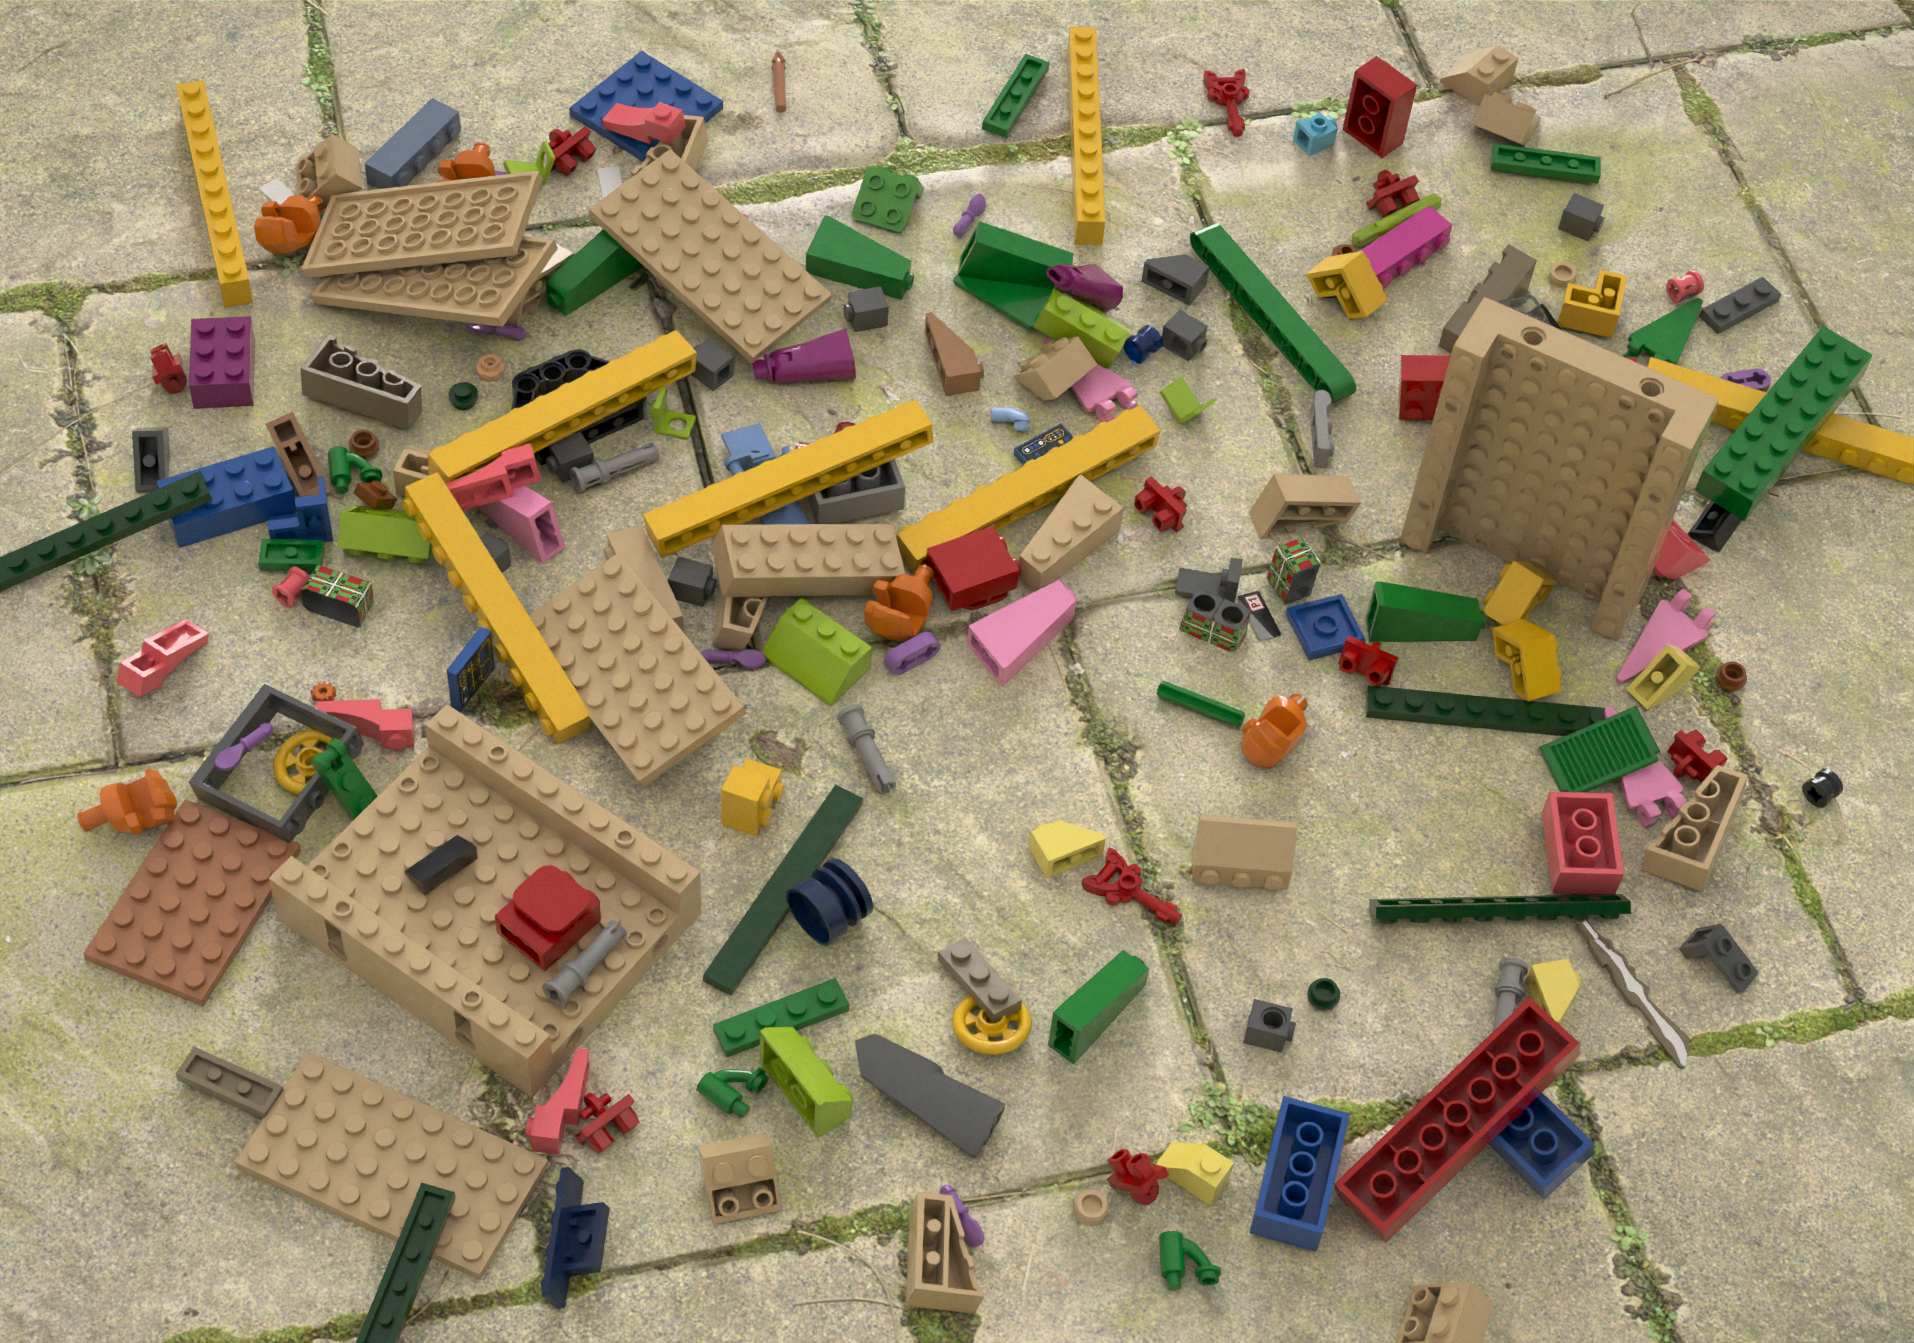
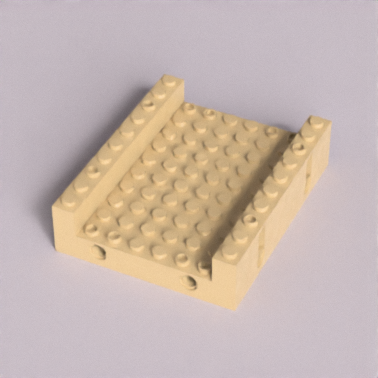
(1557, 458)
(443, 948)

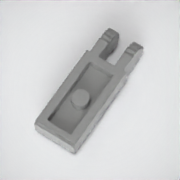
(1321, 429)

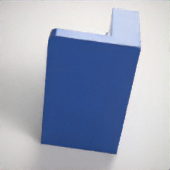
(309, 522)

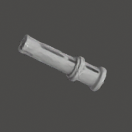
(602, 470)
(861, 737)
(574, 972)
(1510, 988)

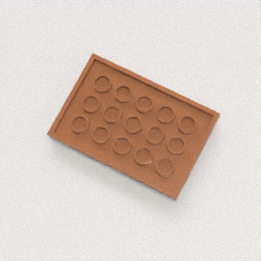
(191, 903)

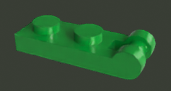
(344, 779)

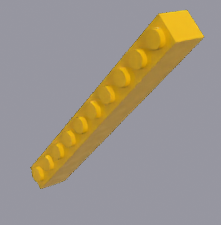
(1085, 136)
(214, 194)
(569, 406)
(1838, 439)
(788, 478)
(1033, 484)
(497, 608)

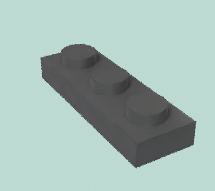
(1740, 305)

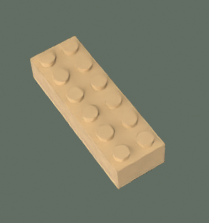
(805, 559)

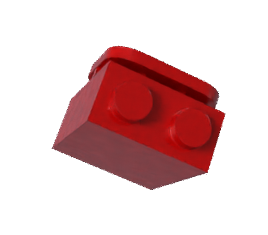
(973, 569)
(548, 915)

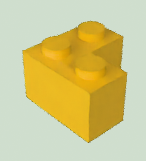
(1351, 280)
(1595, 308)
(1518, 592)
(1531, 658)
(750, 795)

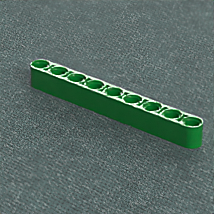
(1272, 312)

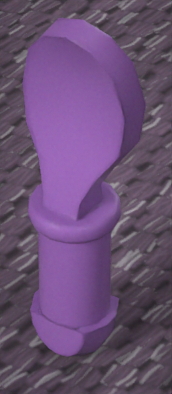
(976, 207)
(507, 330)
(748, 659)
(232, 756)
(973, 1233)

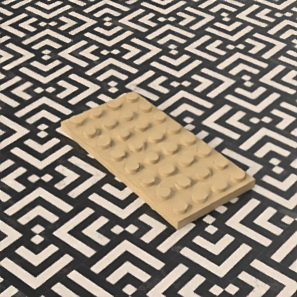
(423, 224)
(710, 255)
(458, 291)
(635, 670)
(371, 1147)

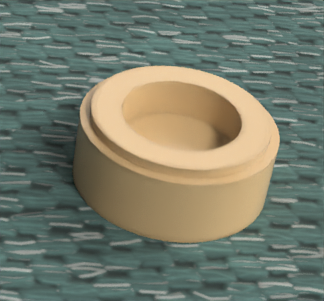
(1562, 274)
(1091, 1207)

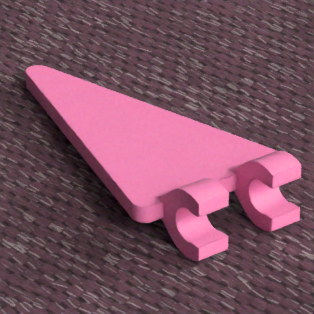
(1100, 387)
(1665, 627)
(1650, 786)

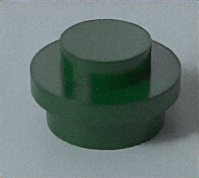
(463, 395)
(1323, 994)

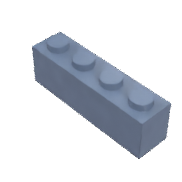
(413, 146)

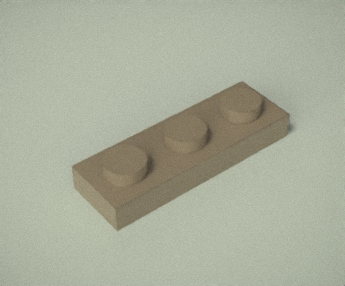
(979, 980)
(229, 1082)

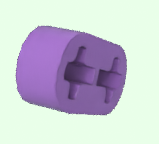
(1747, 376)
(912, 653)

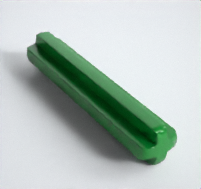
(1200, 703)

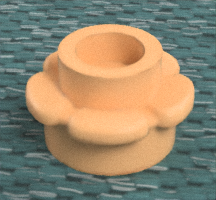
(490, 367)

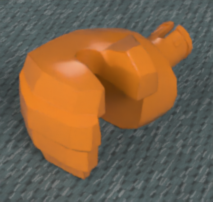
(468, 164)
(288, 225)
(900, 605)
(1275, 732)
(132, 806)

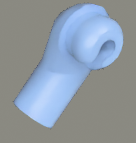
(1020, 419)

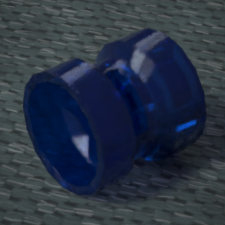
(1141, 345)

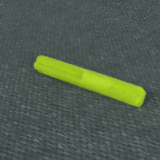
(1381, 227)

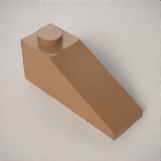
(953, 358)
(296, 454)

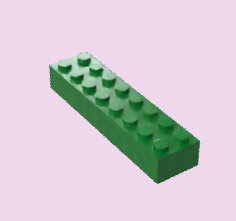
(1783, 423)

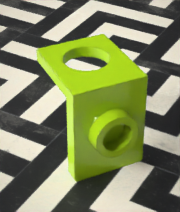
(519, 166)
(1182, 400)
(664, 417)

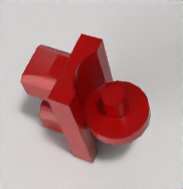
(568, 145)
(1390, 189)
(168, 369)
(1166, 503)
(1368, 660)
(1691, 758)
(595, 1132)
(1136, 1175)

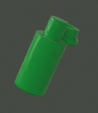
(340, 472)
(715, 1088)
(1172, 1260)

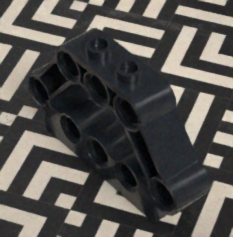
(564, 369)

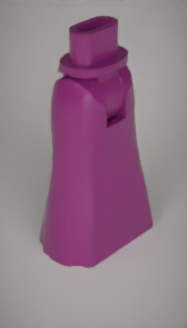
(1087, 283)
(817, 359)

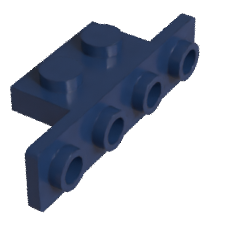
(575, 1238)

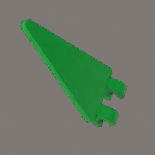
(1014, 300)
(1666, 335)

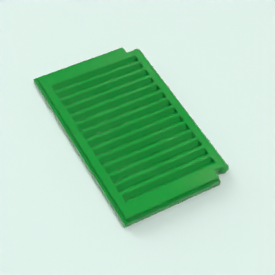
(1601, 752)

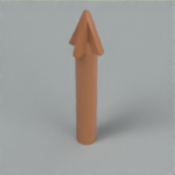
(779, 81)

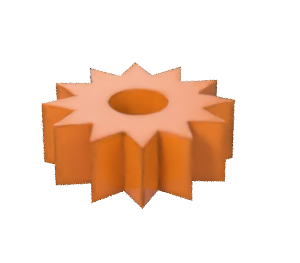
(329, 691)

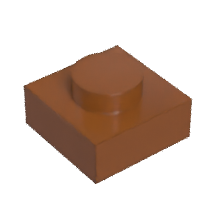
(375, 495)

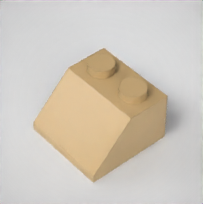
(1481, 73)

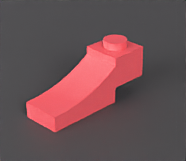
(645, 124)
(496, 480)
(159, 656)
(389, 726)
(562, 1108)

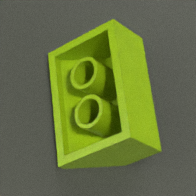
(1076, 318)
(383, 532)
(817, 652)
(804, 1078)

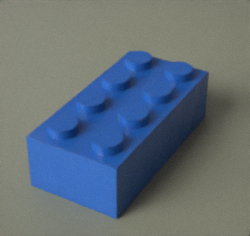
(243, 495)
(1543, 1146)
(1299, 1173)

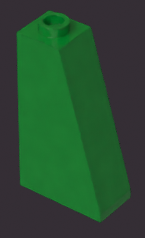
(1009, 257)
(856, 260)
(589, 273)
(1421, 615)
(1096, 1005)

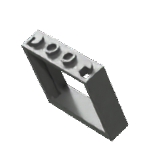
(260, 711)

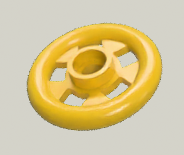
(285, 759)
(979, 1042)

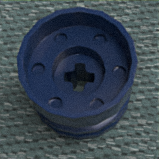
(829, 901)

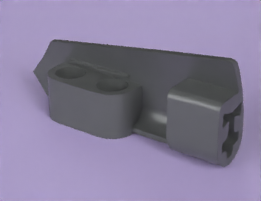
(924, 1090)

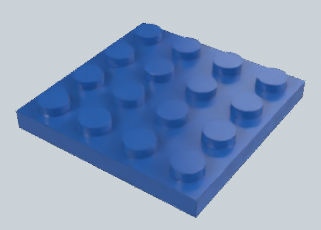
(642, 84)

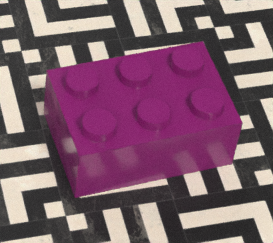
(222, 362)

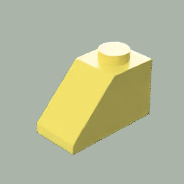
(1663, 677)
(1064, 846)
(1553, 987)
(1197, 1169)

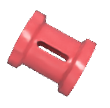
(1685, 286)
(290, 587)

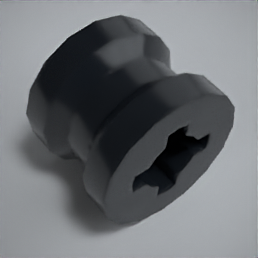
(1822, 788)

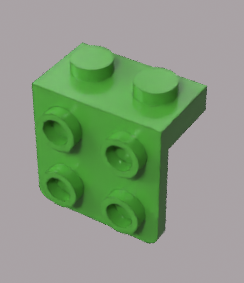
(886, 198)

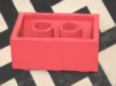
(1679, 554)

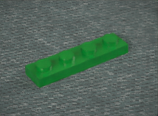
(1015, 95)
(1545, 163)
(795, 1011)

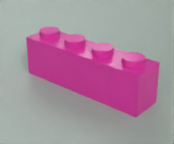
(1408, 245)

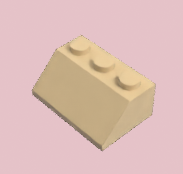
(1243, 852)

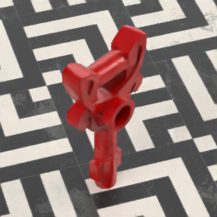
(1229, 93)
(1127, 887)

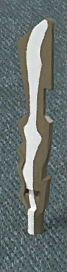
(1636, 993)

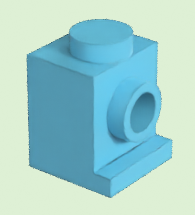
(1319, 129)

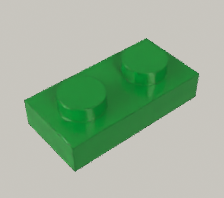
(287, 553)

